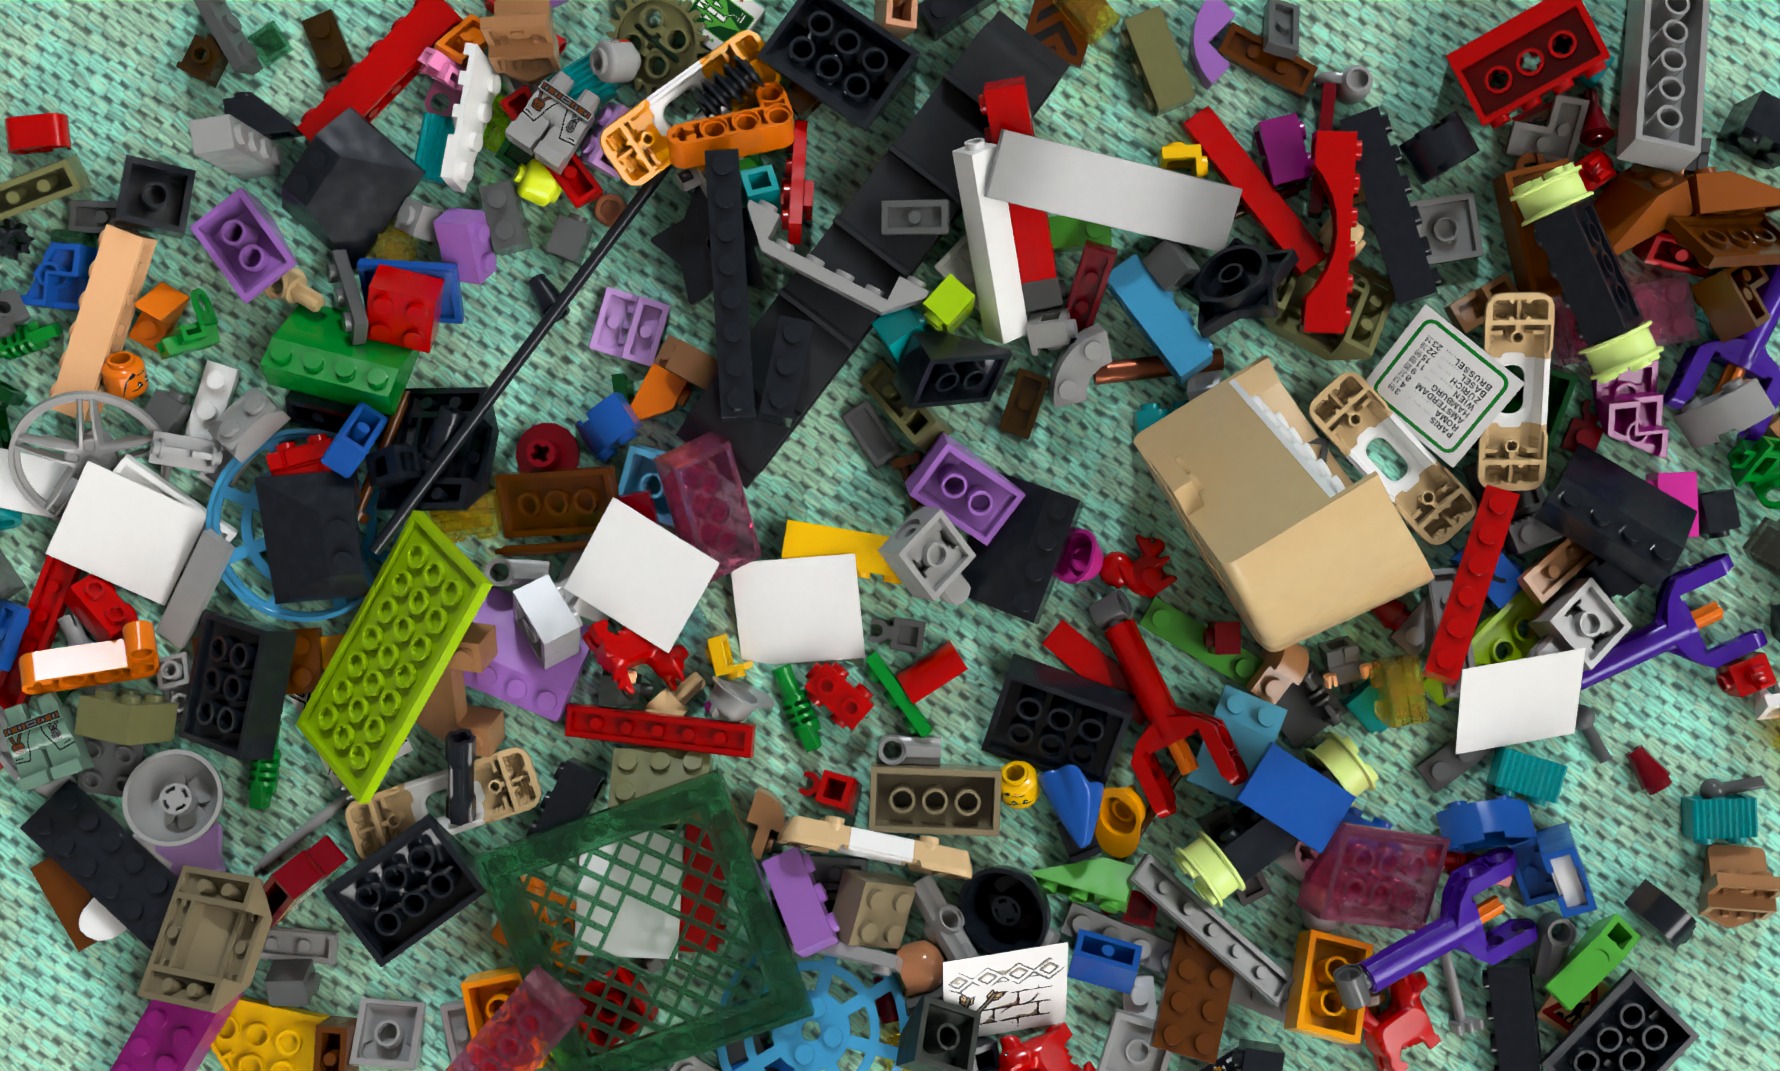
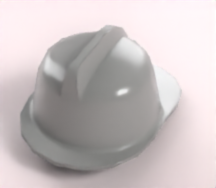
(736, 700)

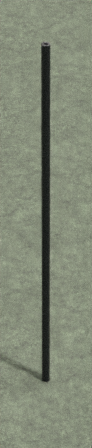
(516, 362)

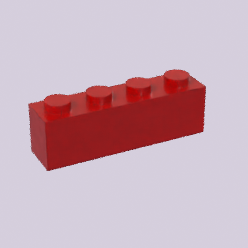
(712, 893)

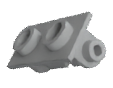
(185, 452)

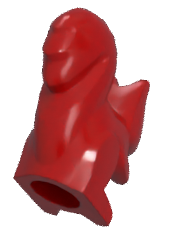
(1142, 576)

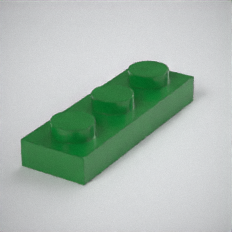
(896, 695)

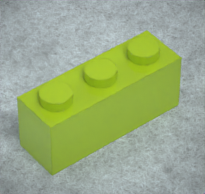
(948, 306)

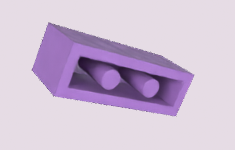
(801, 901)

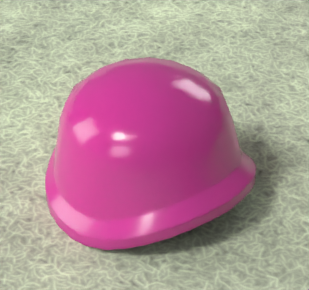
(1082, 559)

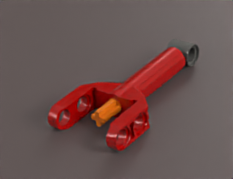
(1166, 721)

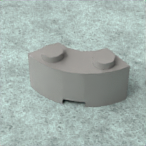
(1077, 365)
(1735, 407)

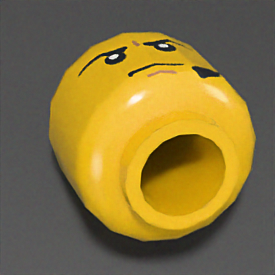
(1019, 785)

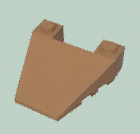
(447, 704)

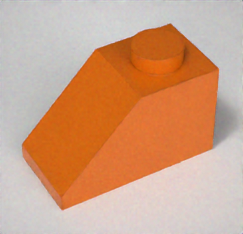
(660, 394)

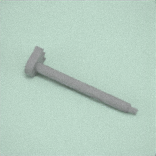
(306, 829)
(1461, 1022)

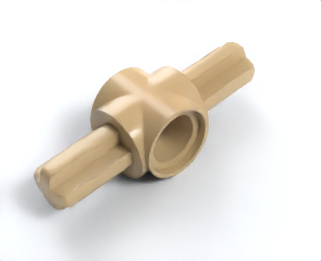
(293, 288)
(675, 701)

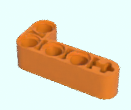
(750, 130)
(92, 663)

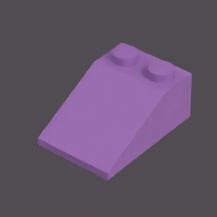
(245, 244)
(964, 488)

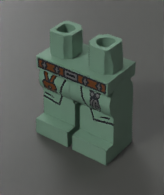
(46, 744)

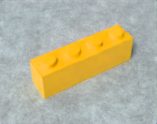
(814, 540)

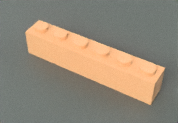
(104, 313)

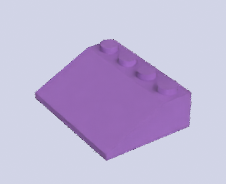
(516, 671)

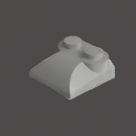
(248, 423)
(388, 1034)

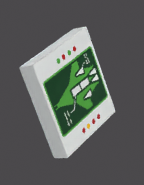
(726, 18)

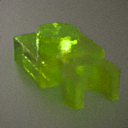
(495, 130)

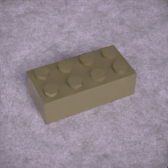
(935, 799)

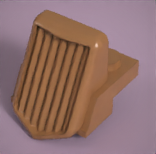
(522, 40)
(1737, 886)

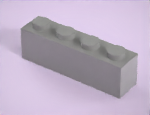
(235, 147)

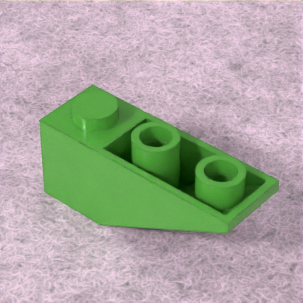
(1091, 881)
(1592, 960)

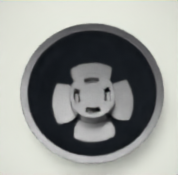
(1004, 910)

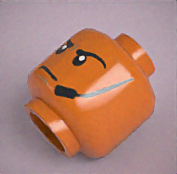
(125, 375)

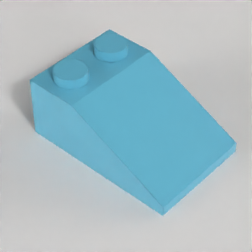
(1251, 726)

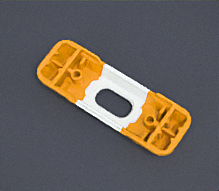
(638, 139)

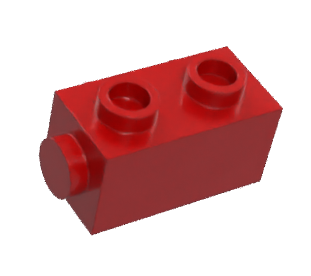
(99, 608)
(831, 687)

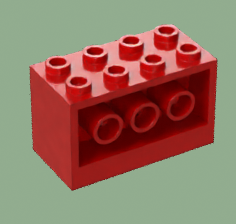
(1526, 35)

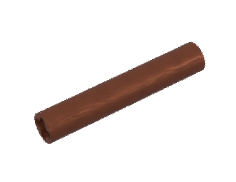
(1145, 368)

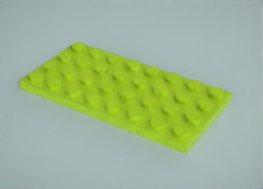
(392, 655)

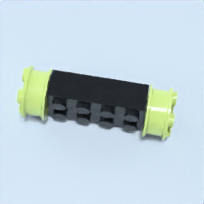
(1587, 273)
(1251, 841)

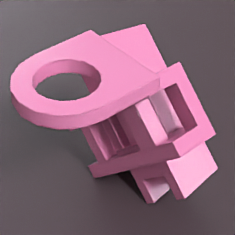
(445, 76)

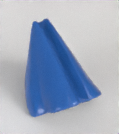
(1073, 800)

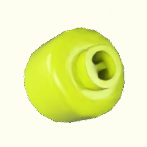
(536, 183)

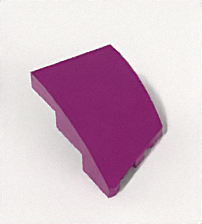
(1633, 409)

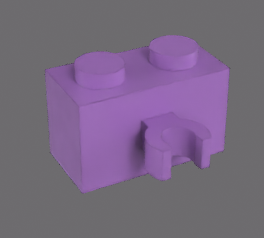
(466, 241)

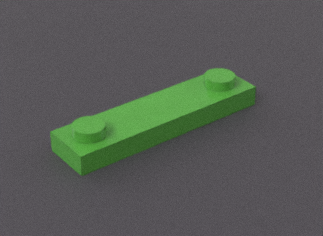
(1188, 636)

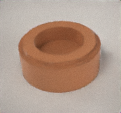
(608, 209)

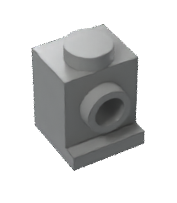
(1050, 330)

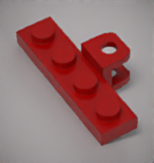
(796, 192)

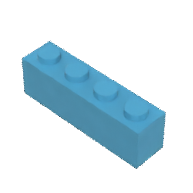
(1159, 319)

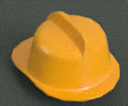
(1120, 821)

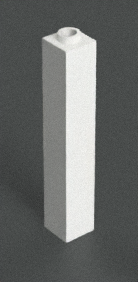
(990, 245)

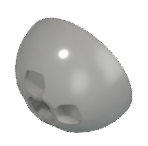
(157, 791)

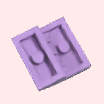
(643, 330)
(201, 853)

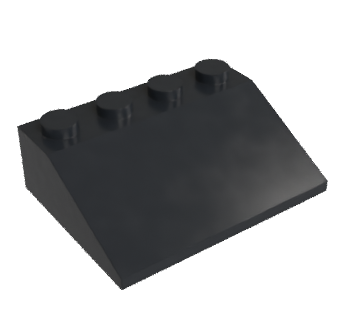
(840, 58)
(1617, 516)
(1025, 554)
(237, 686)
(1058, 720)
(406, 889)
(1623, 1032)

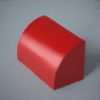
(931, 672)

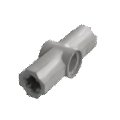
(942, 921)

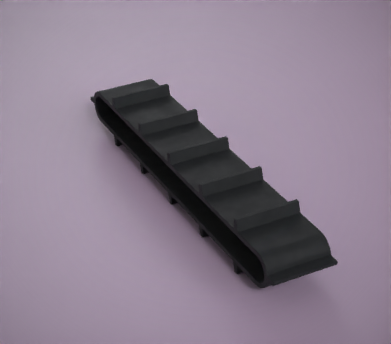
(913, 169)

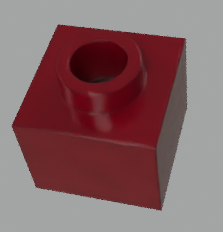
(1223, 637)

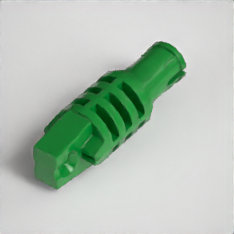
(28, 339)
(797, 708)
(263, 779)

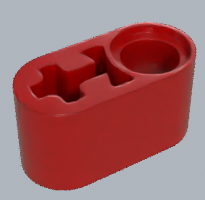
(37, 133)

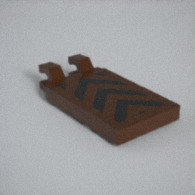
(1056, 32)

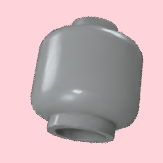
(615, 60)

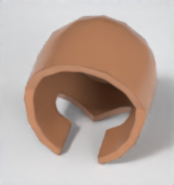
(921, 967)

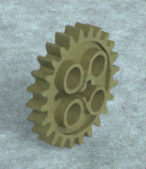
(674, 20)

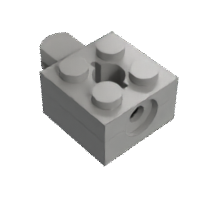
(943, 556)
(1577, 619)

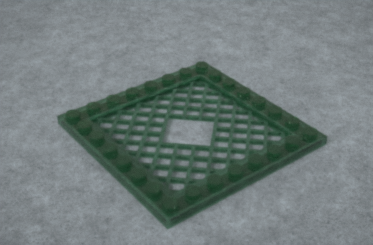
(730, 1023)

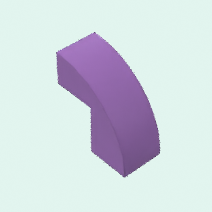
(1208, 24)

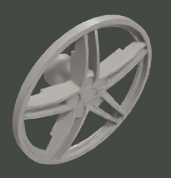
(91, 445)

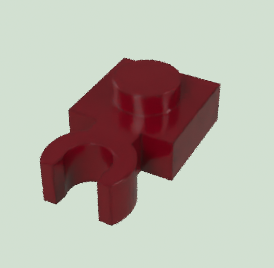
(1582, 430)
(1139, 911)

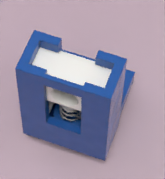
(1553, 870)

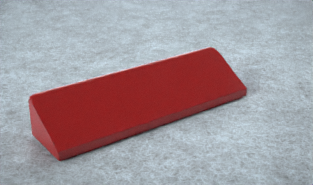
(575, 179)

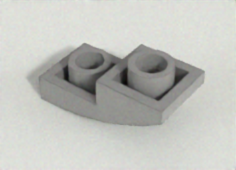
(174, 679)

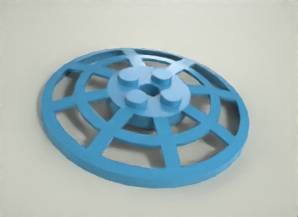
(253, 547)
(833, 1022)

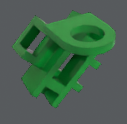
(193, 336)
(1755, 468)

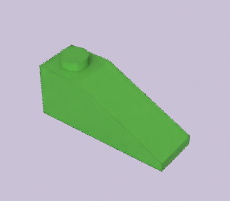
(1071, 233)

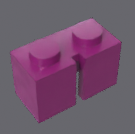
(1284, 150)

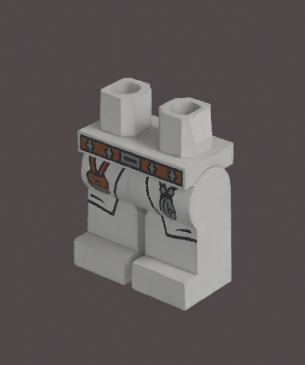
(553, 122)

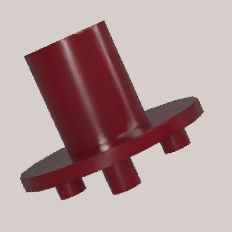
(547, 448)

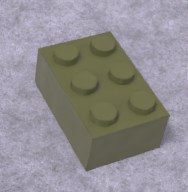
(650, 769)

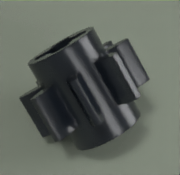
(15, 246)

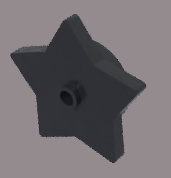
(688, 246)
(1238, 285)

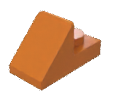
(454, 41)
(159, 314)

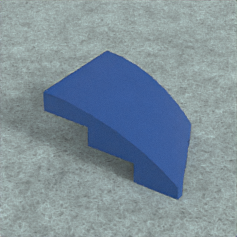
(61, 277)

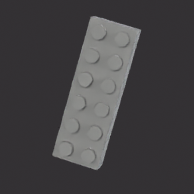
(1663, 83)

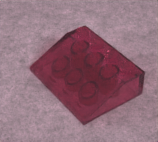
(1375, 877)

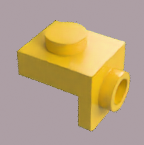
(1181, 156)
(720, 654)

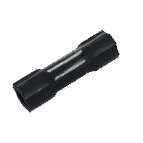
(460, 755)

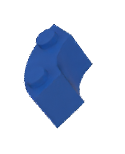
(609, 426)
(1486, 824)

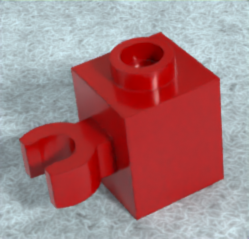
(1596, 169)
(1746, 675)
(834, 791)

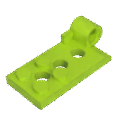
(1496, 628)

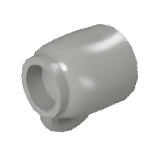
(1351, 84)

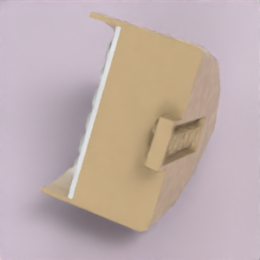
(1272, 518)

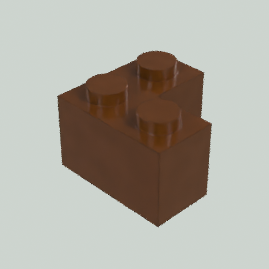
(1731, 300)

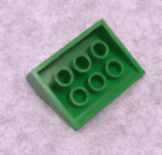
(319, 359)

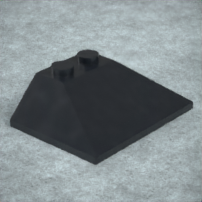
(349, 185)
(471, 466)
(313, 536)

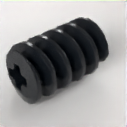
(726, 87)

